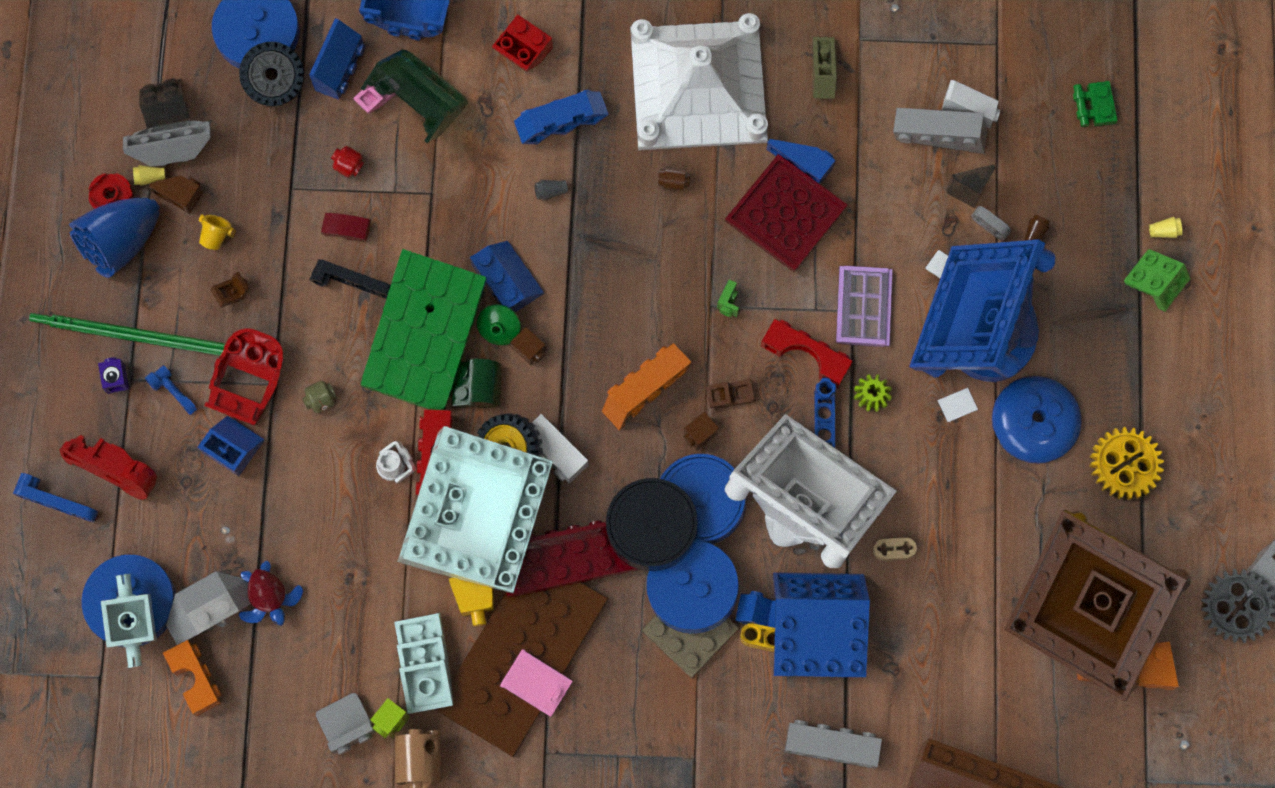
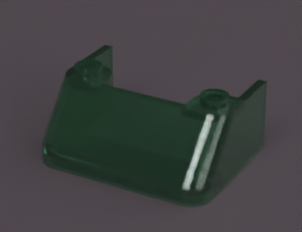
(419, 88)

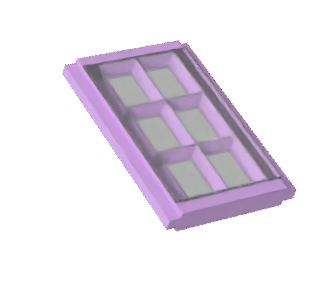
(864, 306)

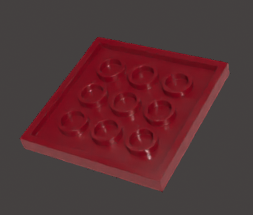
(786, 213)

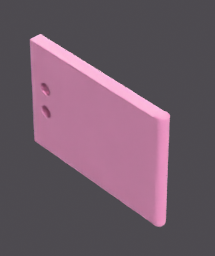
(536, 683)

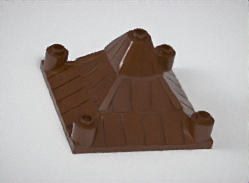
(1096, 604)

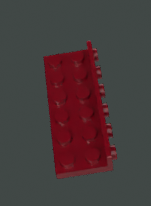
(568, 559)

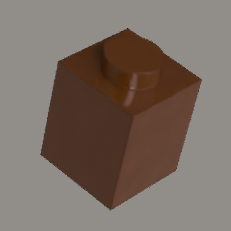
(528, 346)
(700, 431)

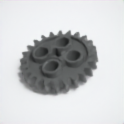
(1255, 619)

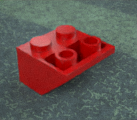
(523, 44)

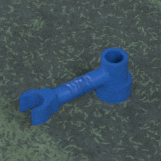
(161, 378)

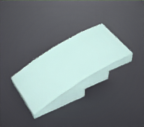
(424, 663)

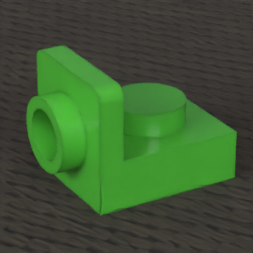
(728, 295)

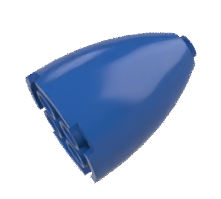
(114, 232)

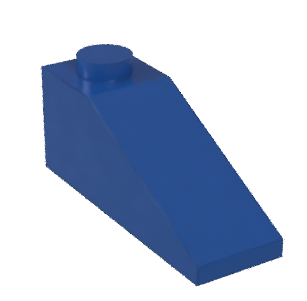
(808, 159)

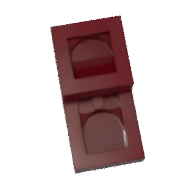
(345, 226)

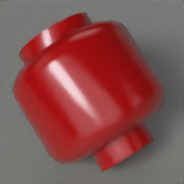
(347, 161)

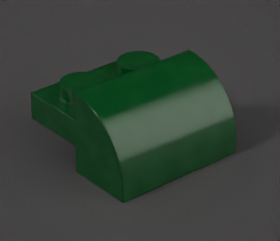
(477, 384)

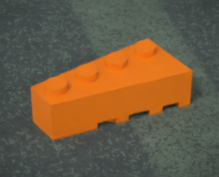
(645, 384)
(1158, 670)

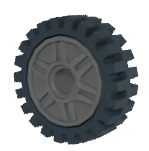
(267, 56)

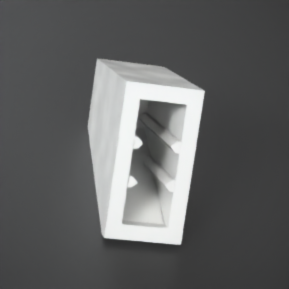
(965, 99)

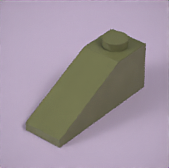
(824, 67)

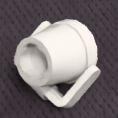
(392, 465)

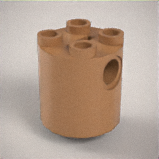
(417, 758)

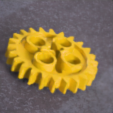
(1115, 446)

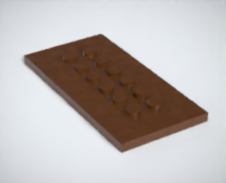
(543, 624)

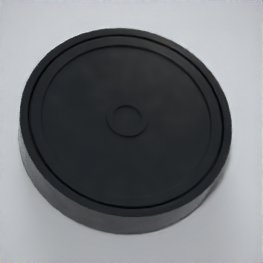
(651, 524)

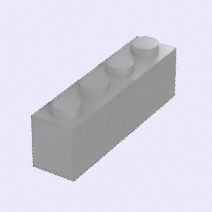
(833, 745)

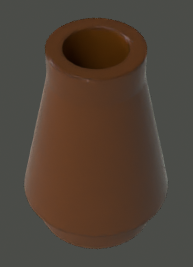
(1037, 228)

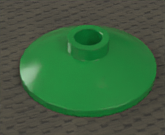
(501, 317)

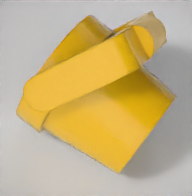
(214, 231)

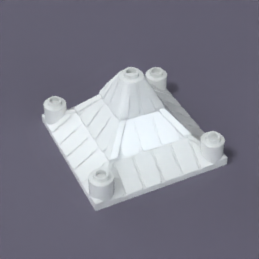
(698, 84)
(809, 491)

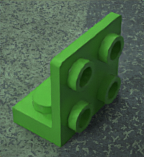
(1158, 277)

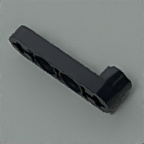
(325, 271)

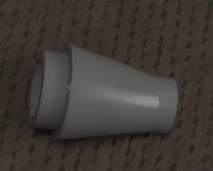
(549, 188)

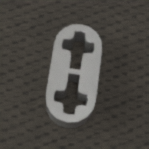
(991, 223)

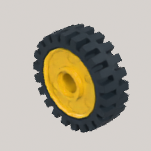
(514, 430)

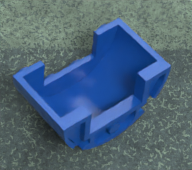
(406, 17)

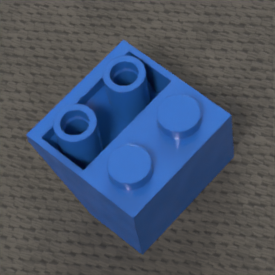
(230, 445)

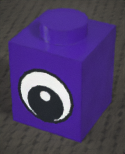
(113, 375)

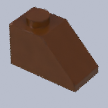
(178, 191)

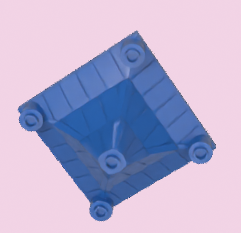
(982, 308)

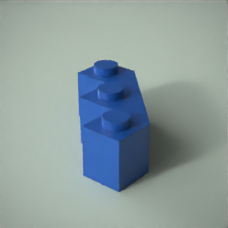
(560, 116)
(756, 609)

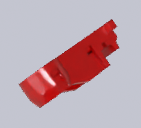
(111, 465)

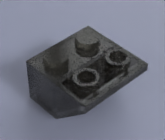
(163, 103)

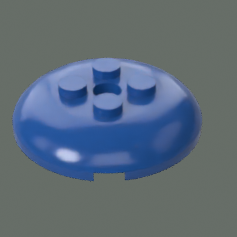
(1030, 439)

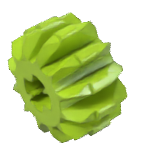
(877, 387)

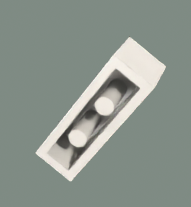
(566, 458)

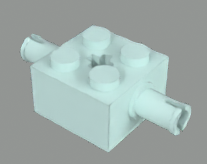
(115, 612)

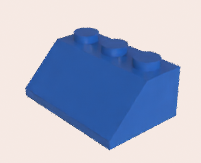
(337, 60)
(506, 276)

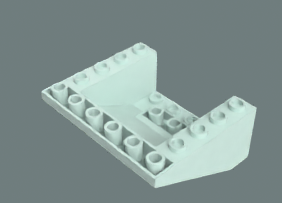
(475, 510)

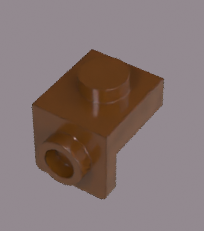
(230, 290)

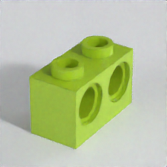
(389, 719)

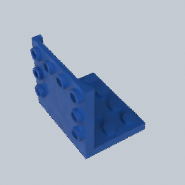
(821, 624)

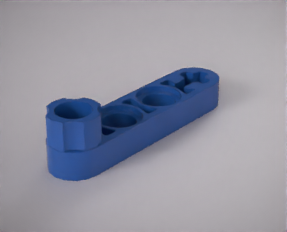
(819, 423)
(27, 489)

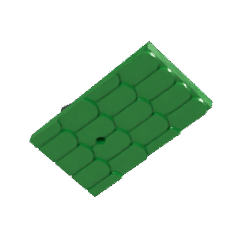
(423, 331)

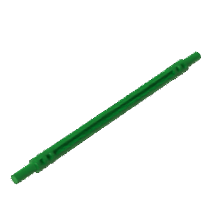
(129, 333)

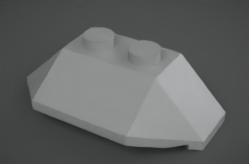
(168, 142)
(206, 604)

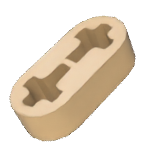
(895, 554)

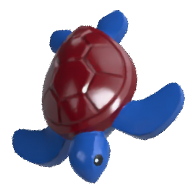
(267, 595)

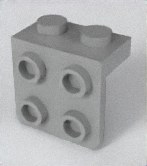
(345, 724)

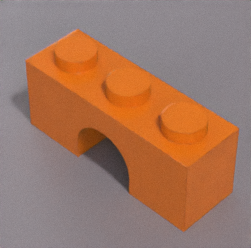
(203, 694)

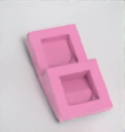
(371, 100)

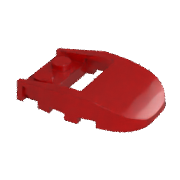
(251, 353)

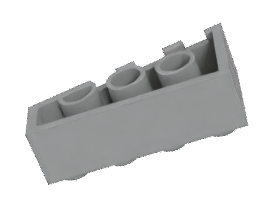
(942, 129)

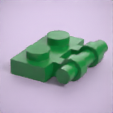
(1101, 104)

